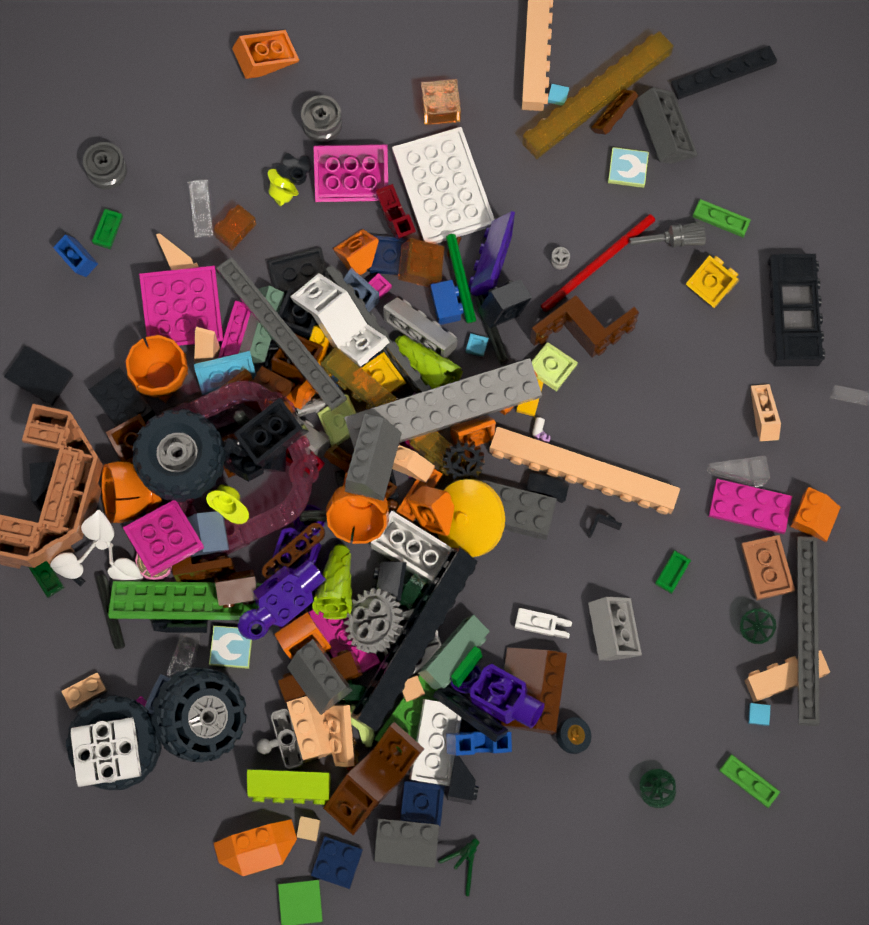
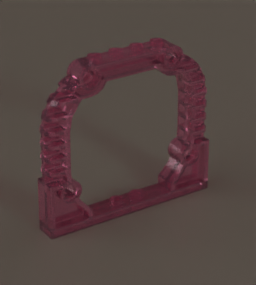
(302, 459)

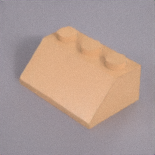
(309, 729)

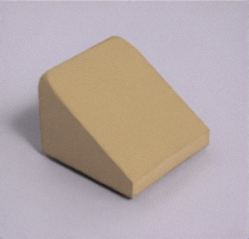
(308, 828)

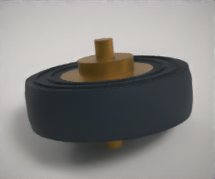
(573, 735)

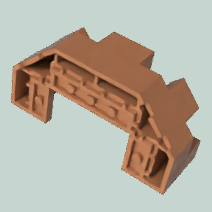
(69, 498)

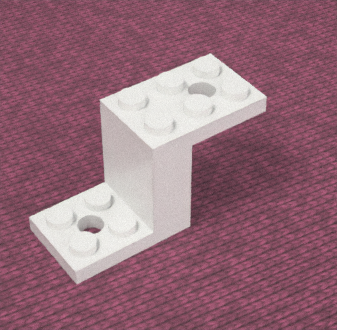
(340, 319)

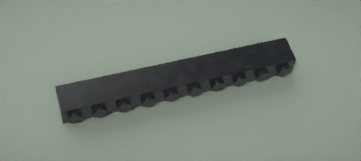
(414, 639)

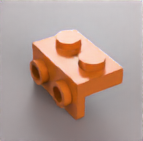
(301, 395)

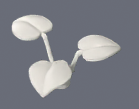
(101, 531)

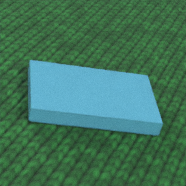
(217, 372)

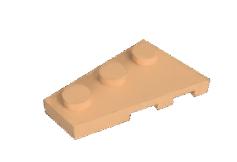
(339, 726)

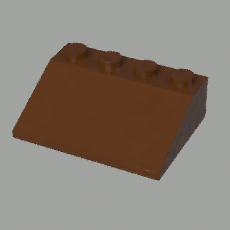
(544, 678)

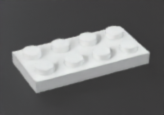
(434, 763)

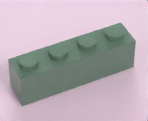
(256, 337)
(453, 651)

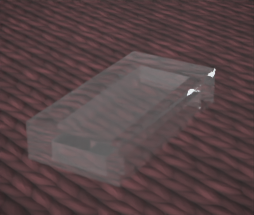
(850, 395)

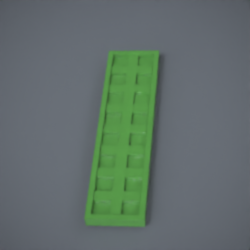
(171, 601)

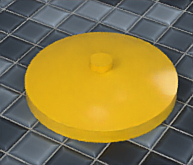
(476, 518)

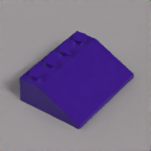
(492, 255)

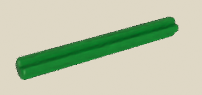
(461, 278)

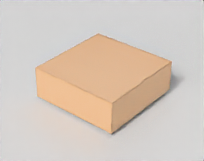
(412, 689)

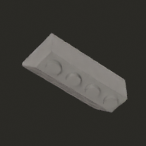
(417, 327)

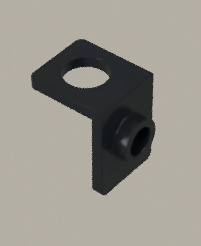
(607, 520)

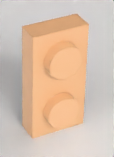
(84, 691)

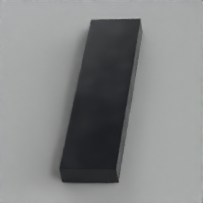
(471, 713)

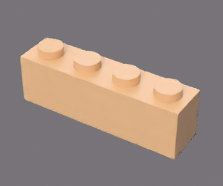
(778, 678)

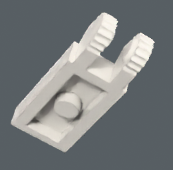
(541, 623)

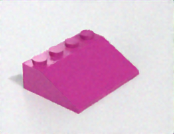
(350, 172)

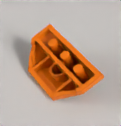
(257, 848)

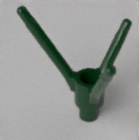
(466, 853)

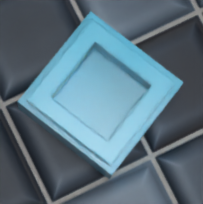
(558, 94)
(477, 345)
(759, 714)

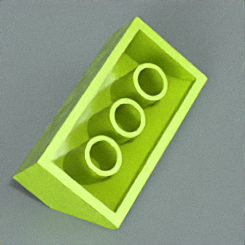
(288, 786)

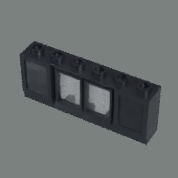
(796, 310)

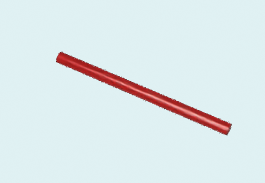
(597, 263)

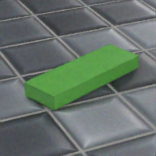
(721, 218)
(749, 781)

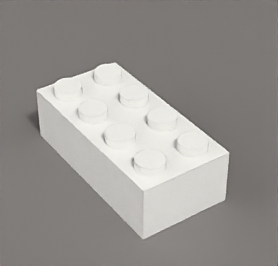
(410, 544)

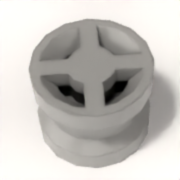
(563, 255)

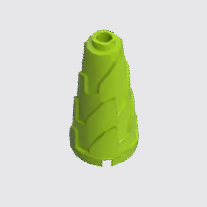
(433, 368)
(335, 593)

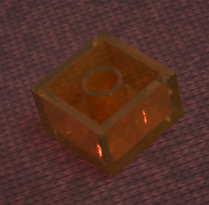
(440, 101)
(421, 262)

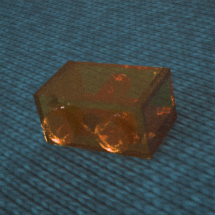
(234, 227)

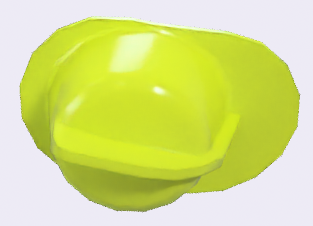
(281, 188)
(227, 502)

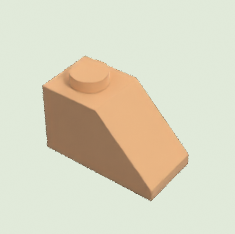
(412, 464)

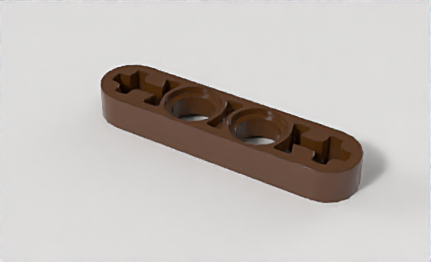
(291, 549)

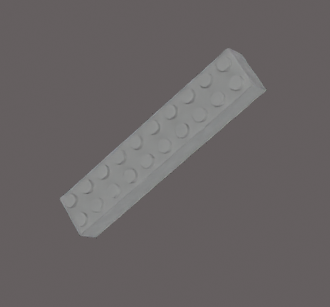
(455, 402)

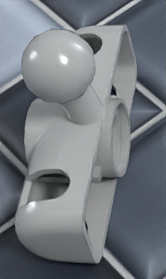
(290, 750)

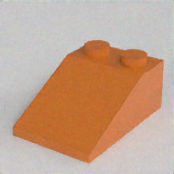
(264, 53)
(478, 430)

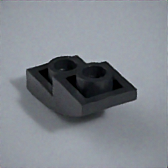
(547, 486)

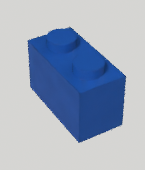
(75, 255)
(445, 302)

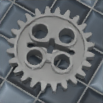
(377, 635)

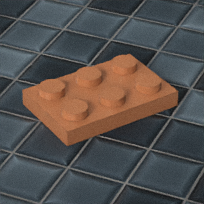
(767, 567)

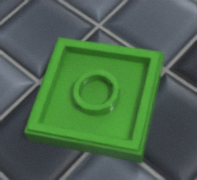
(300, 903)

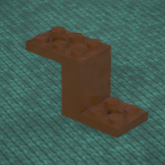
(584, 327)
(189, 571)
(373, 778)

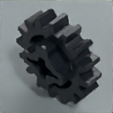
(457, 466)

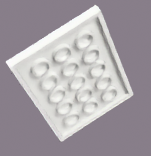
(443, 186)

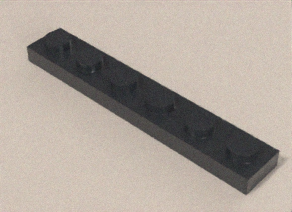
(723, 72)

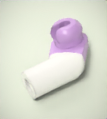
(538, 432)

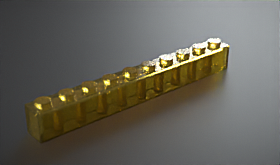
(597, 95)
(374, 395)

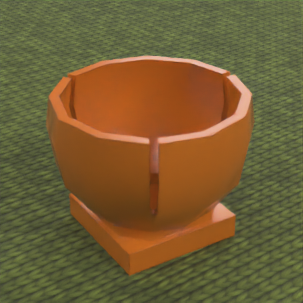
(157, 368)
(125, 494)
(352, 510)

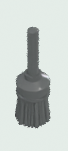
(676, 235)

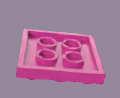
(163, 538)

